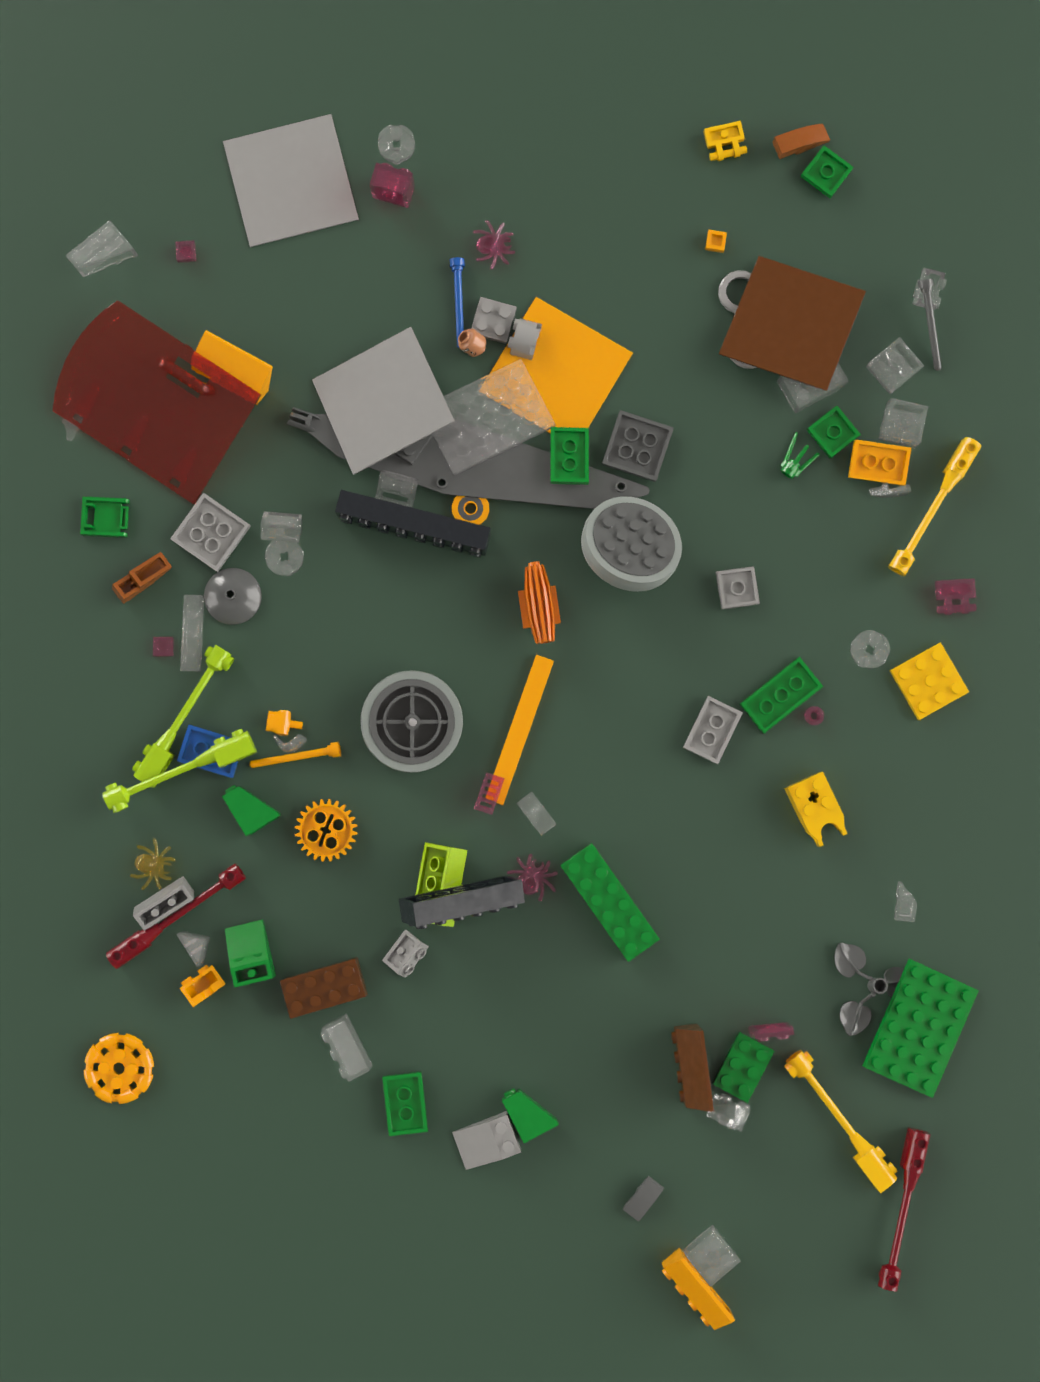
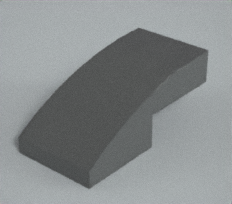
(643, 1198)

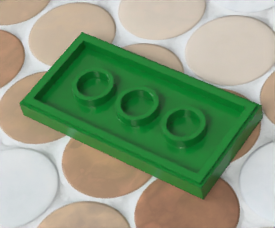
(781, 695)

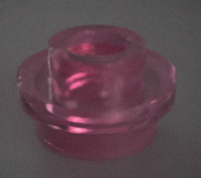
(820, 715)

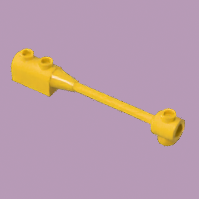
(954, 472)
(868, 1157)

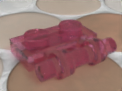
(952, 590)

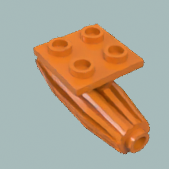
(539, 604)

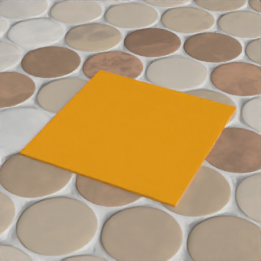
(569, 365)

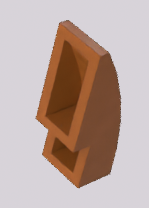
(800, 140)
(141, 577)

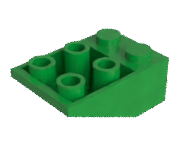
(249, 953)

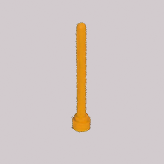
(332, 750)

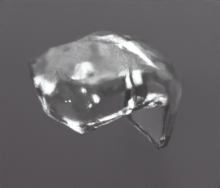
(293, 745)

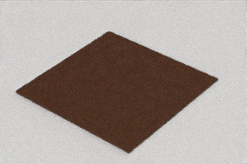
(792, 323)

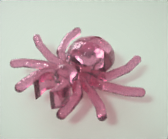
(493, 244)
(533, 877)

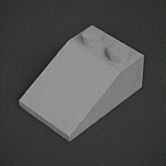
(487, 1141)

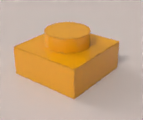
(716, 241)

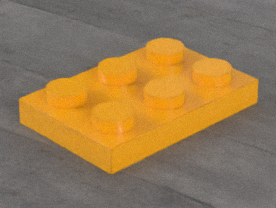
(879, 462)

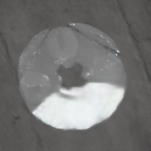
(396, 154)
(288, 566)
(874, 639)

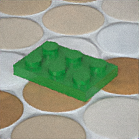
(569, 455)
(743, 1067)
(405, 1103)

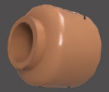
(472, 342)

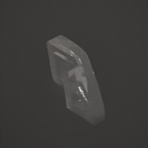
(884, 491)
(905, 905)

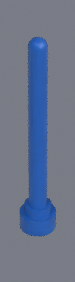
(457, 265)

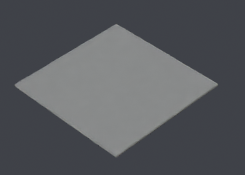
(290, 180)
(382, 400)

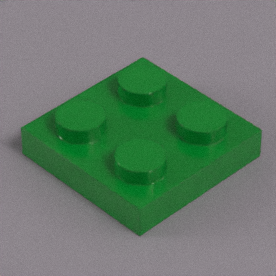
(827, 171)
(833, 432)

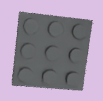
(637, 446)

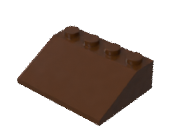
(693, 1067)

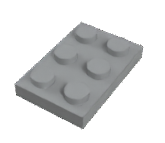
(712, 730)

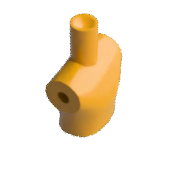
(281, 722)

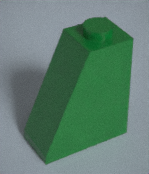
(249, 810)
(527, 1115)

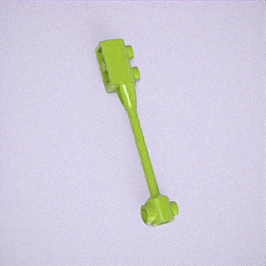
(223, 752)
(158, 755)

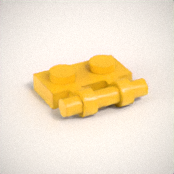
(724, 135)

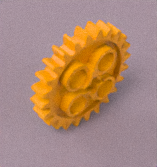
(310, 823)

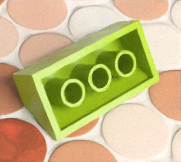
(441, 869)

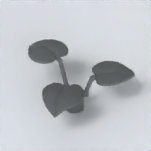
(848, 961)

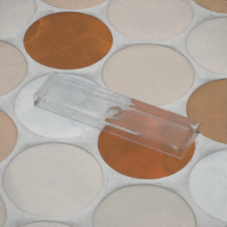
(192, 633)

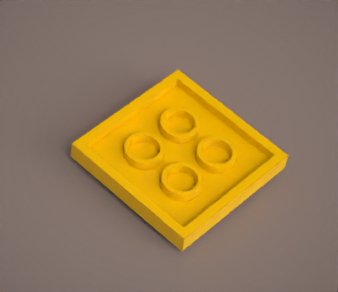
(929, 681)

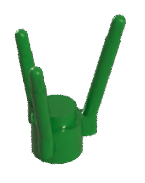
(791, 467)

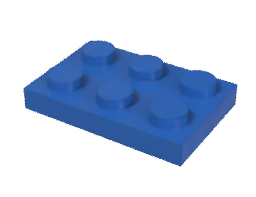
(197, 742)

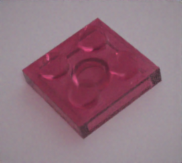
(778, 1030)

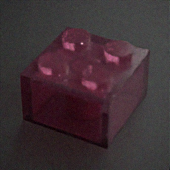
(392, 184)

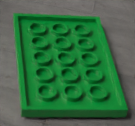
(920, 1028)

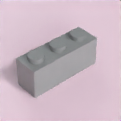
(163, 903)

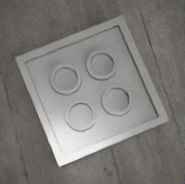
(210, 532)

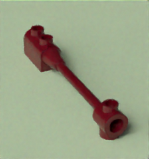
(142, 939)
(913, 1163)

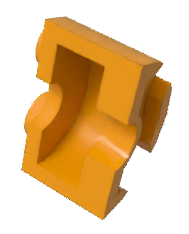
(202, 985)

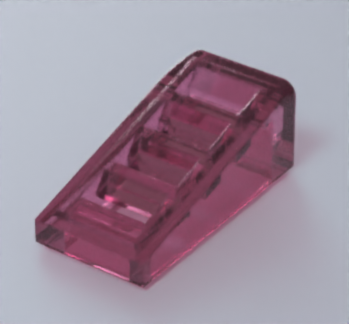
(482, 791)

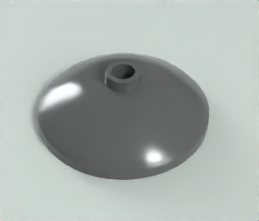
(244, 601)

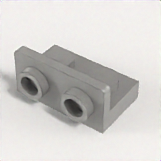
(405, 954)

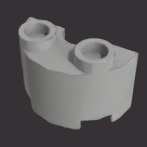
(525, 338)

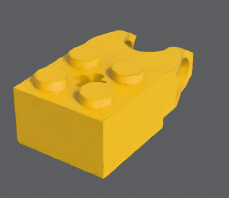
(817, 813)

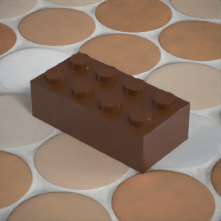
(323, 987)

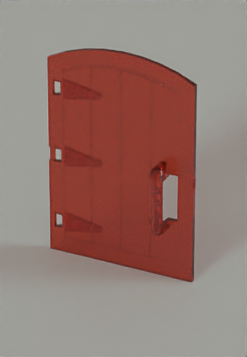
(123, 394)

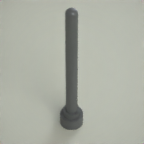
(926, 287)

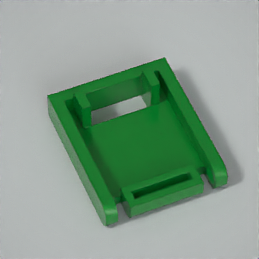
(109, 517)

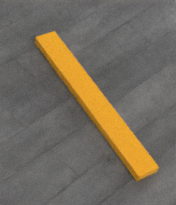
(521, 725)

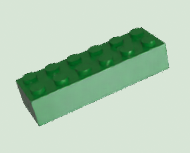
(609, 902)

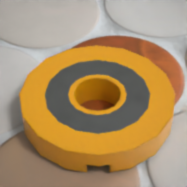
(478, 516)

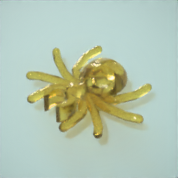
(152, 865)

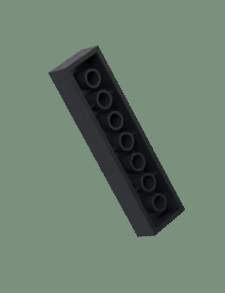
(413, 523)

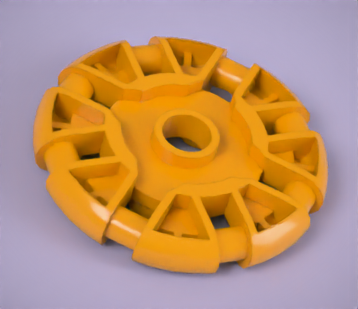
(107, 1071)

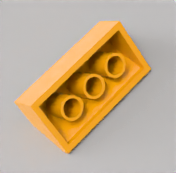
(236, 362)
(700, 1294)

